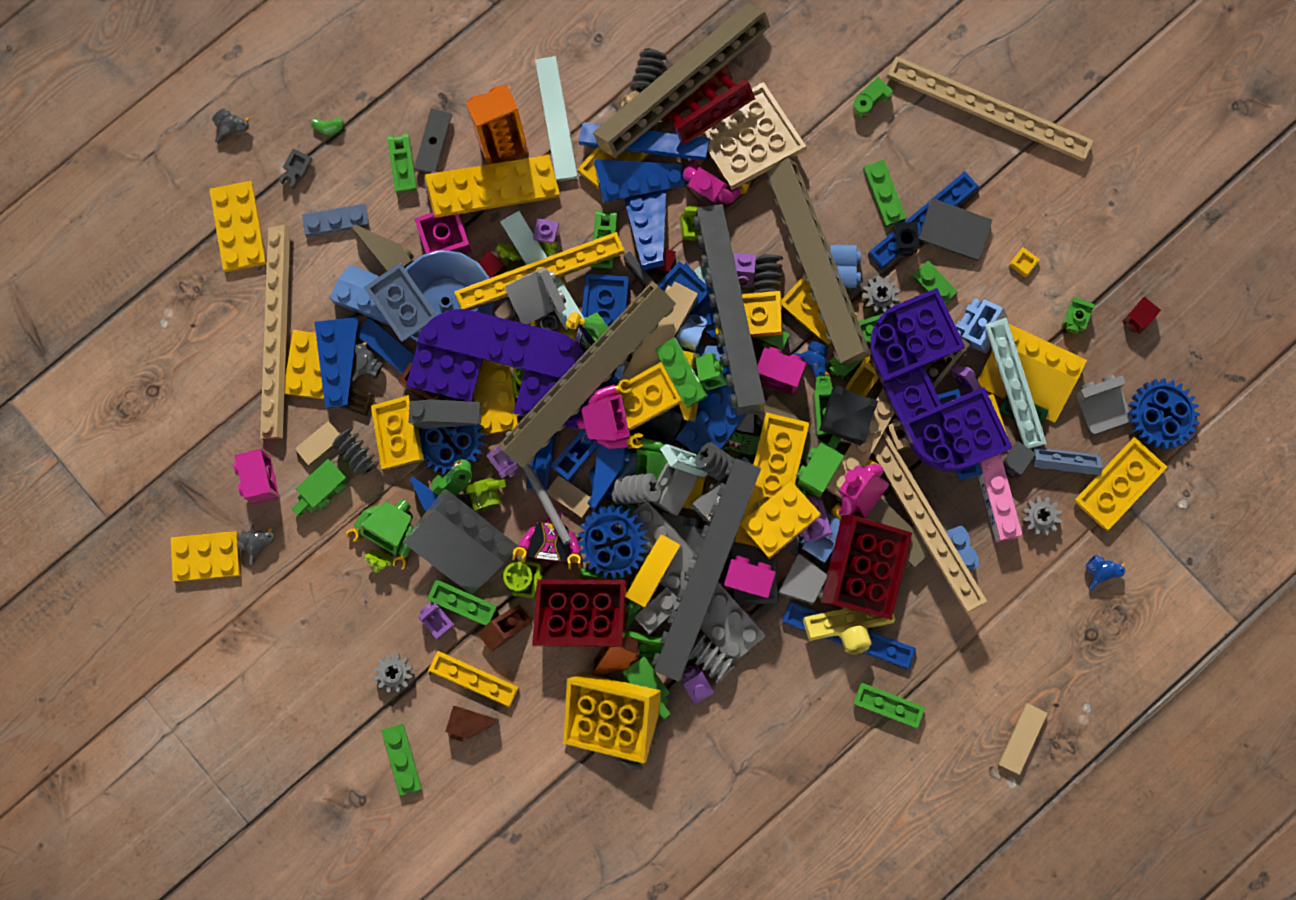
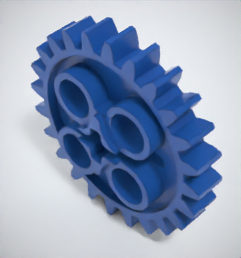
(1155, 430)
(436, 451)
(619, 561)

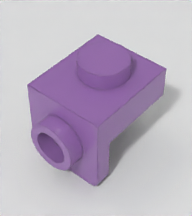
(546, 231)
(745, 269)
(966, 379)
(503, 463)
(435, 620)
(696, 684)

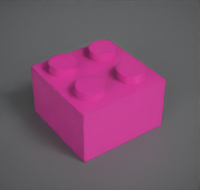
(442, 233)
(780, 370)
(256, 476)
(749, 577)

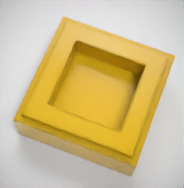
(1024, 262)

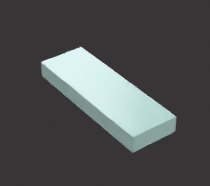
(682, 460)

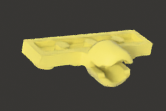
(846, 624)

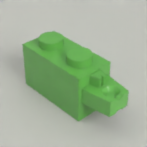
(820, 400)
(820, 468)
(320, 488)
(643, 675)

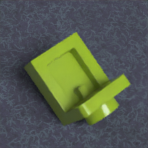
(686, 224)

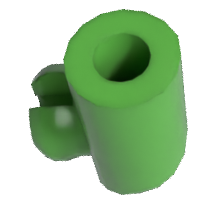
(328, 128)

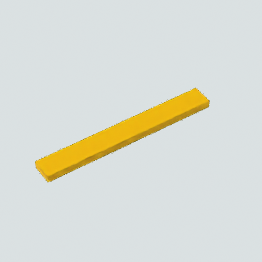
(560, 264)

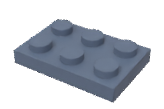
(400, 302)

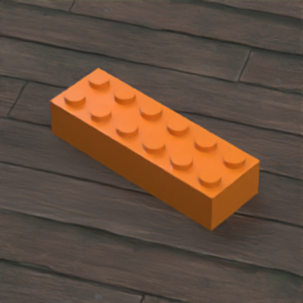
(497, 125)

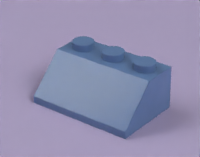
(352, 296)

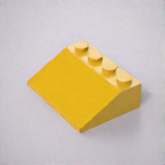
(1047, 368)
(610, 716)

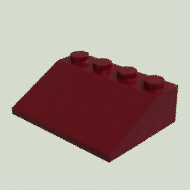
(866, 567)
(580, 613)

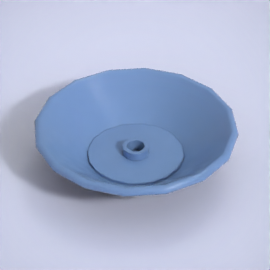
(443, 273)

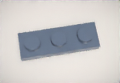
(335, 220)
(1067, 461)

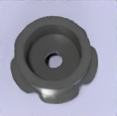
(549, 319)

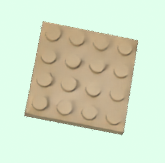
(752, 139)

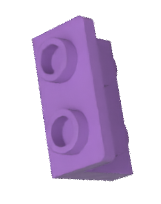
(821, 527)

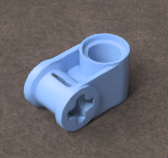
(691, 332)

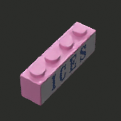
(999, 500)

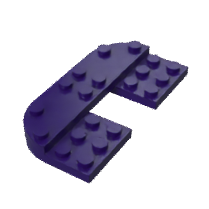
(459, 341)
(944, 435)

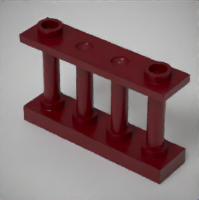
(714, 111)

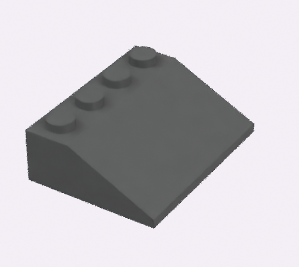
(459, 542)

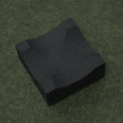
(848, 415)
(663, 427)

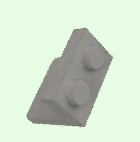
(535, 295)
(1104, 404)

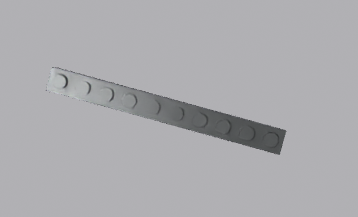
(729, 310)
(707, 569)

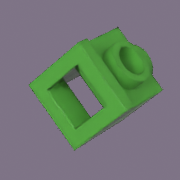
(1079, 307)
(777, 341)
(840, 370)
(710, 371)

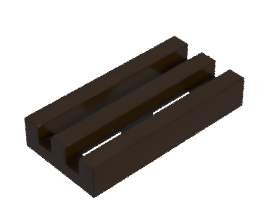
(367, 404)

